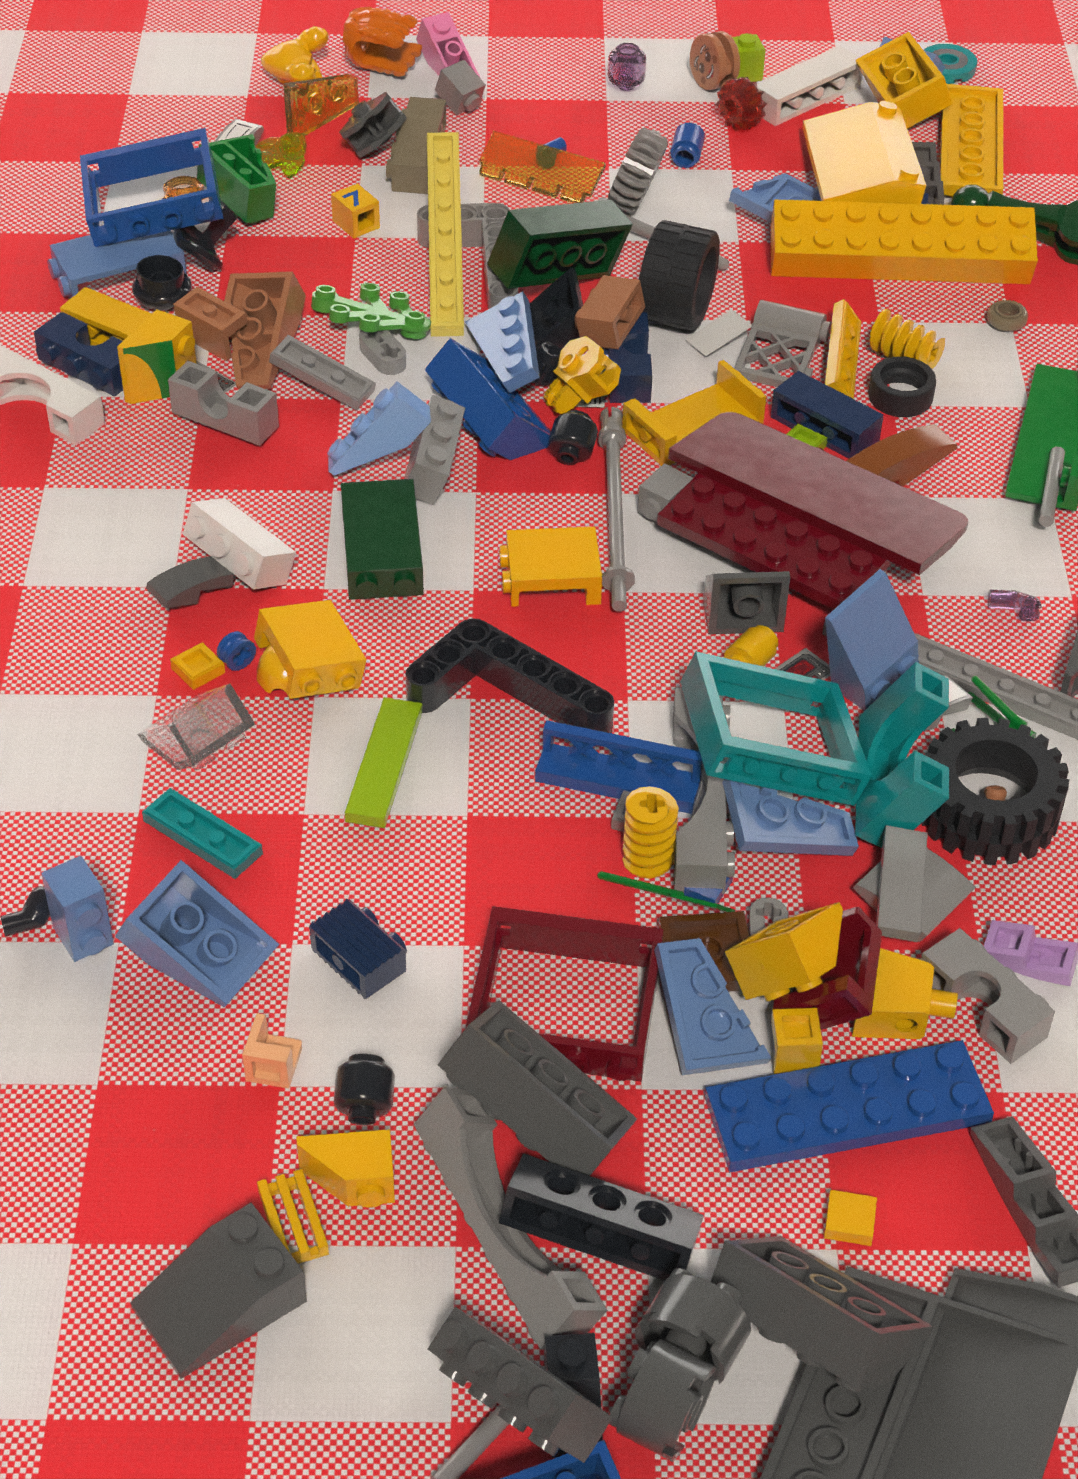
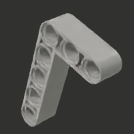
(478, 229)

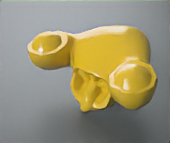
(293, 58)

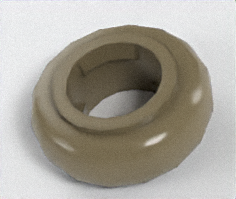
(1007, 315)

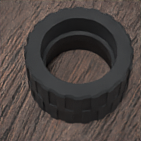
(679, 274)

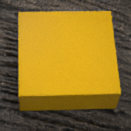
(197, 666)
(850, 1217)

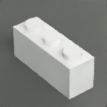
(239, 543)

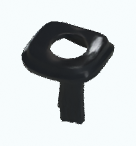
(202, 243)

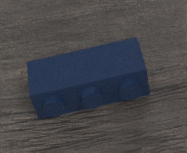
(838, 417)

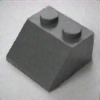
(745, 600)

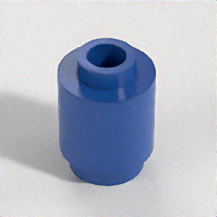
(687, 145)

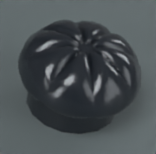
(160, 282)

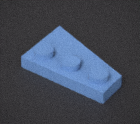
(703, 1017)

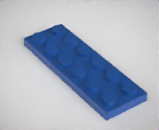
(847, 1105)

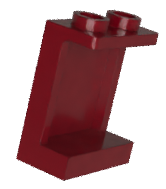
(849, 986)

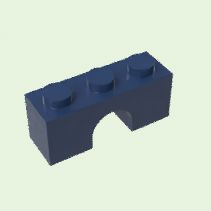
(66, 346)
(635, 365)

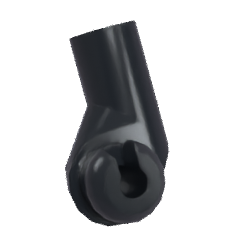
(32, 916)

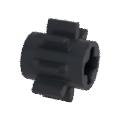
(548, 360)

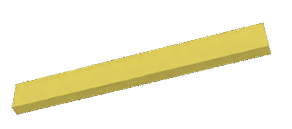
(445, 235)

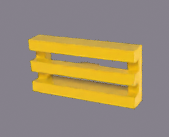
(283, 1187)

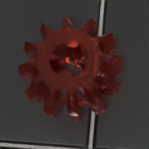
(741, 103)

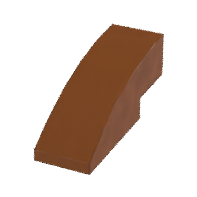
(905, 453)

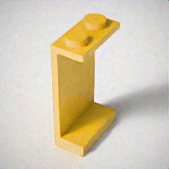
(668, 425)

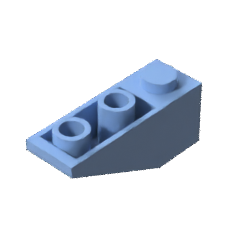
(386, 428)

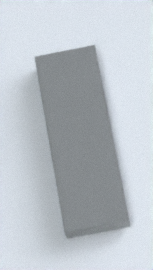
(322, 372)
(901, 883)

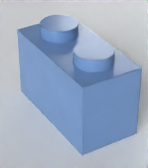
(77, 908)

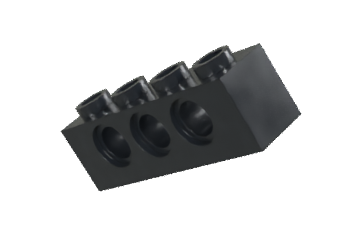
(600, 1218)

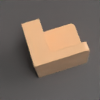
(270, 1057)

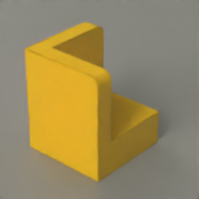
(796, 1039)

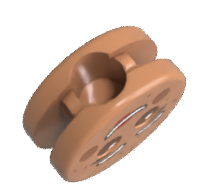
(714, 60)

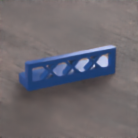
(608, 775)

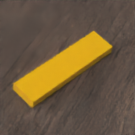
(843, 349)

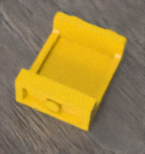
(551, 561)
(312, 647)

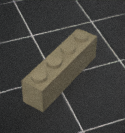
(409, 153)

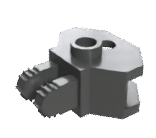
(372, 124)

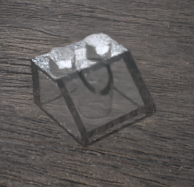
(199, 728)

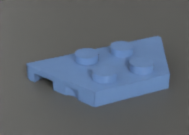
(761, 197)

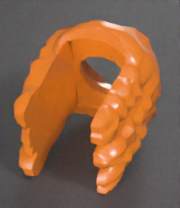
(376, 41)

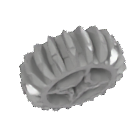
(638, 170)

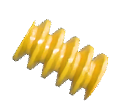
(903, 341)
(649, 832)

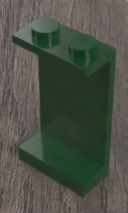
(382, 539)

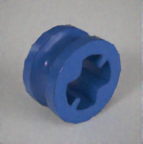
(236, 651)

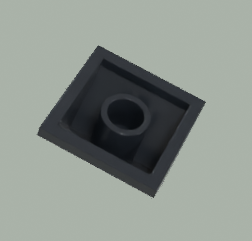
(555, 311)

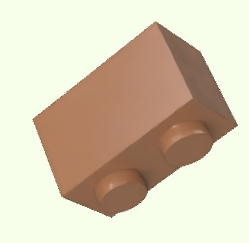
(610, 311)

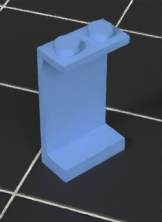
(80, 261)

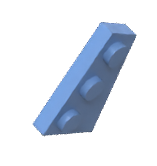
(785, 825)

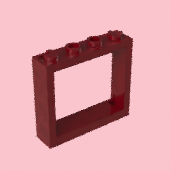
(582, 940)

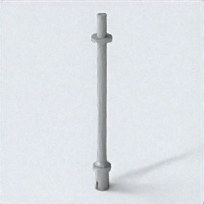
(616, 577)

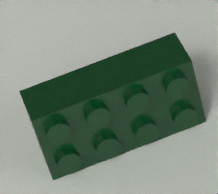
(546, 241)

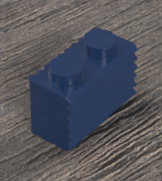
(358, 948)

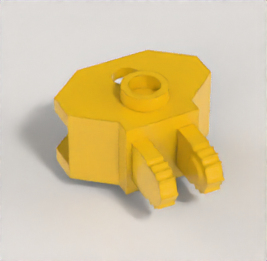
(580, 375)

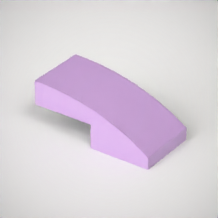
(1032, 956)

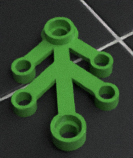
(375, 314)

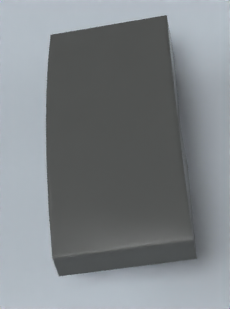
(185, 581)

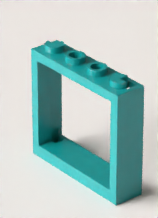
(766, 763)

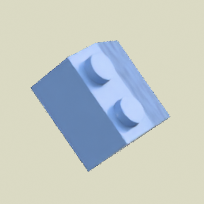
(869, 641)
(196, 936)

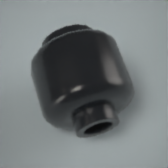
(572, 436)
(364, 1088)

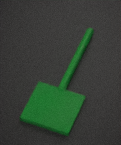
(659, 890)

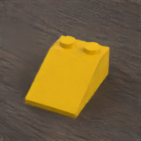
(905, 77)

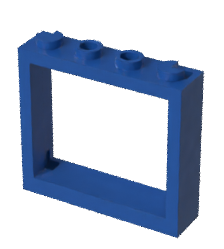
(146, 160)

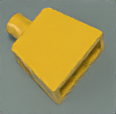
(904, 999)

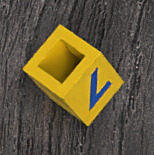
(355, 210)

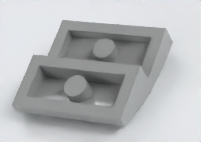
(942, 890)

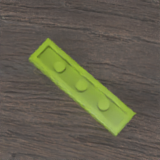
(383, 763)

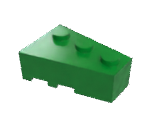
(242, 178)

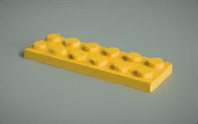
(972, 139)

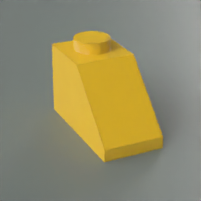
(350, 1165)

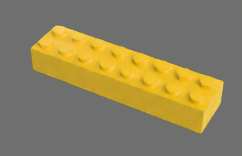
(903, 241)

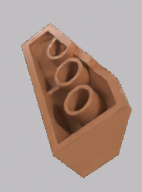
(272, 312)

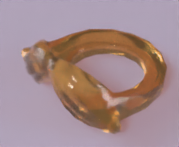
(170, 191)

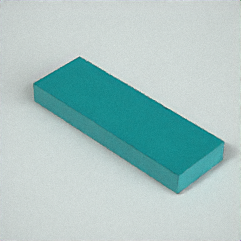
(202, 833)

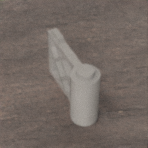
(786, 328)

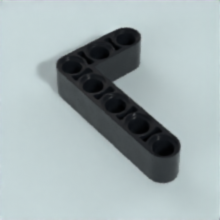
(513, 667)

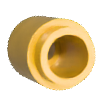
(754, 646)

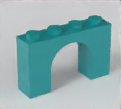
(901, 788)

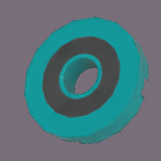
(958, 61)

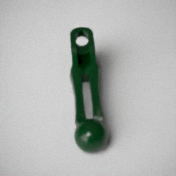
(1054, 222)

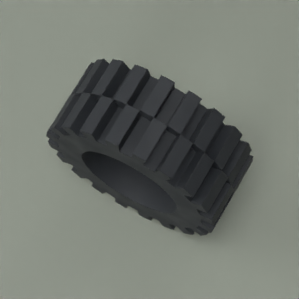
(990, 825)

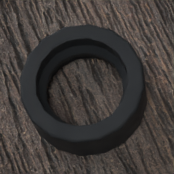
(899, 402)

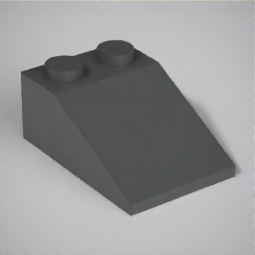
(220, 1291)

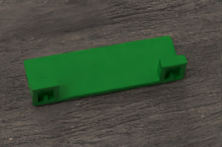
(1047, 423)

